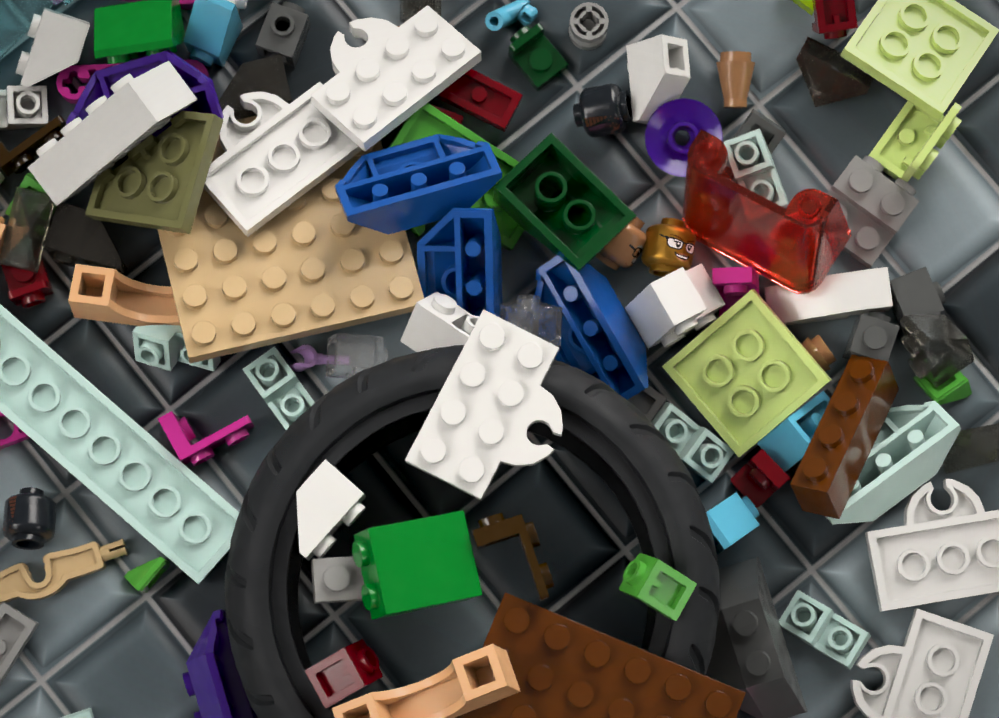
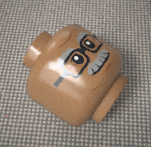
(624, 247)

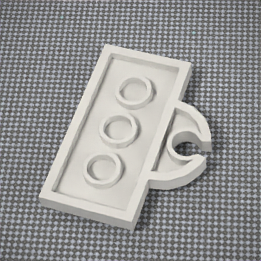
(391, 73)
(273, 157)
(488, 408)
(936, 551)
(928, 675)

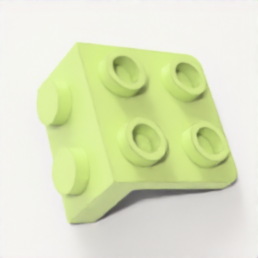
(909, 141)

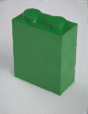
(416, 564)

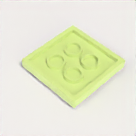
(920, 49)
(746, 373)

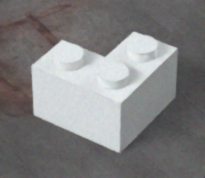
(675, 306)

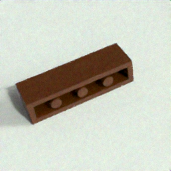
(845, 436)

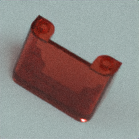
(781, 244)

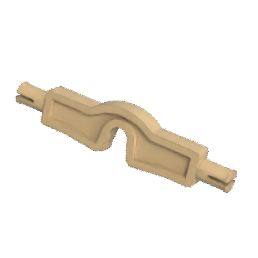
(59, 568)

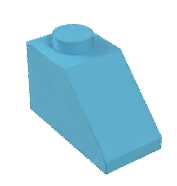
(212, 31)
(792, 437)
(732, 520)

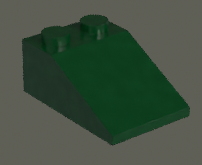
(562, 203)

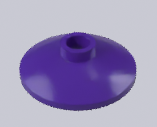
(666, 121)

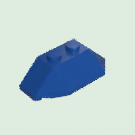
(416, 182)
(463, 260)
(594, 327)

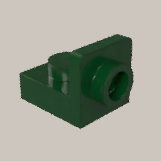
(536, 56)

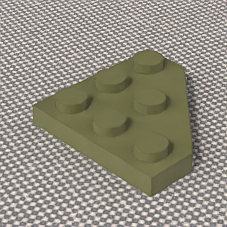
(160, 178)

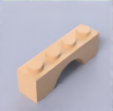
(114, 298)
(458, 689)

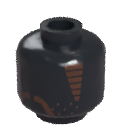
(603, 110)
(29, 519)

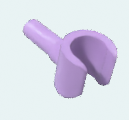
(310, 357)

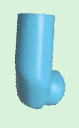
(510, 13)

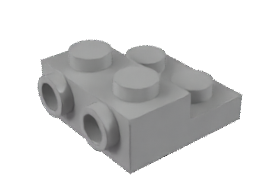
(871, 207)

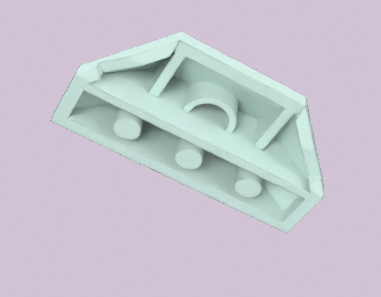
(901, 460)

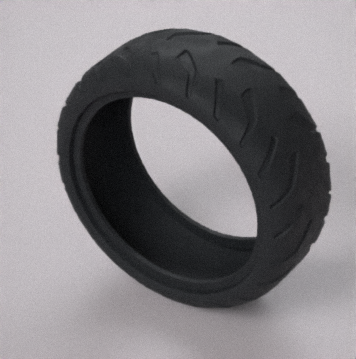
(393, 403)

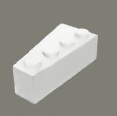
(109, 130)

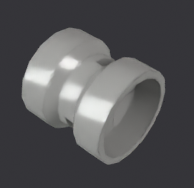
(588, 35)

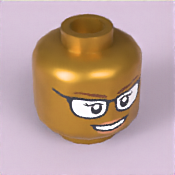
(668, 247)

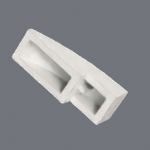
(834, 298)

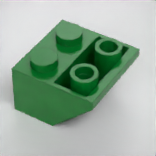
(137, 27)

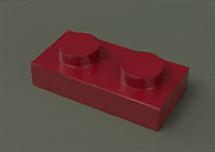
(483, 98)

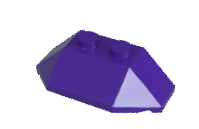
(103, 79)
(214, 674)

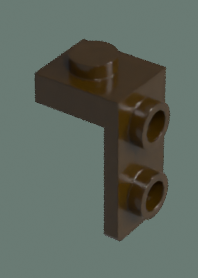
(23, 155)
(497, 529)

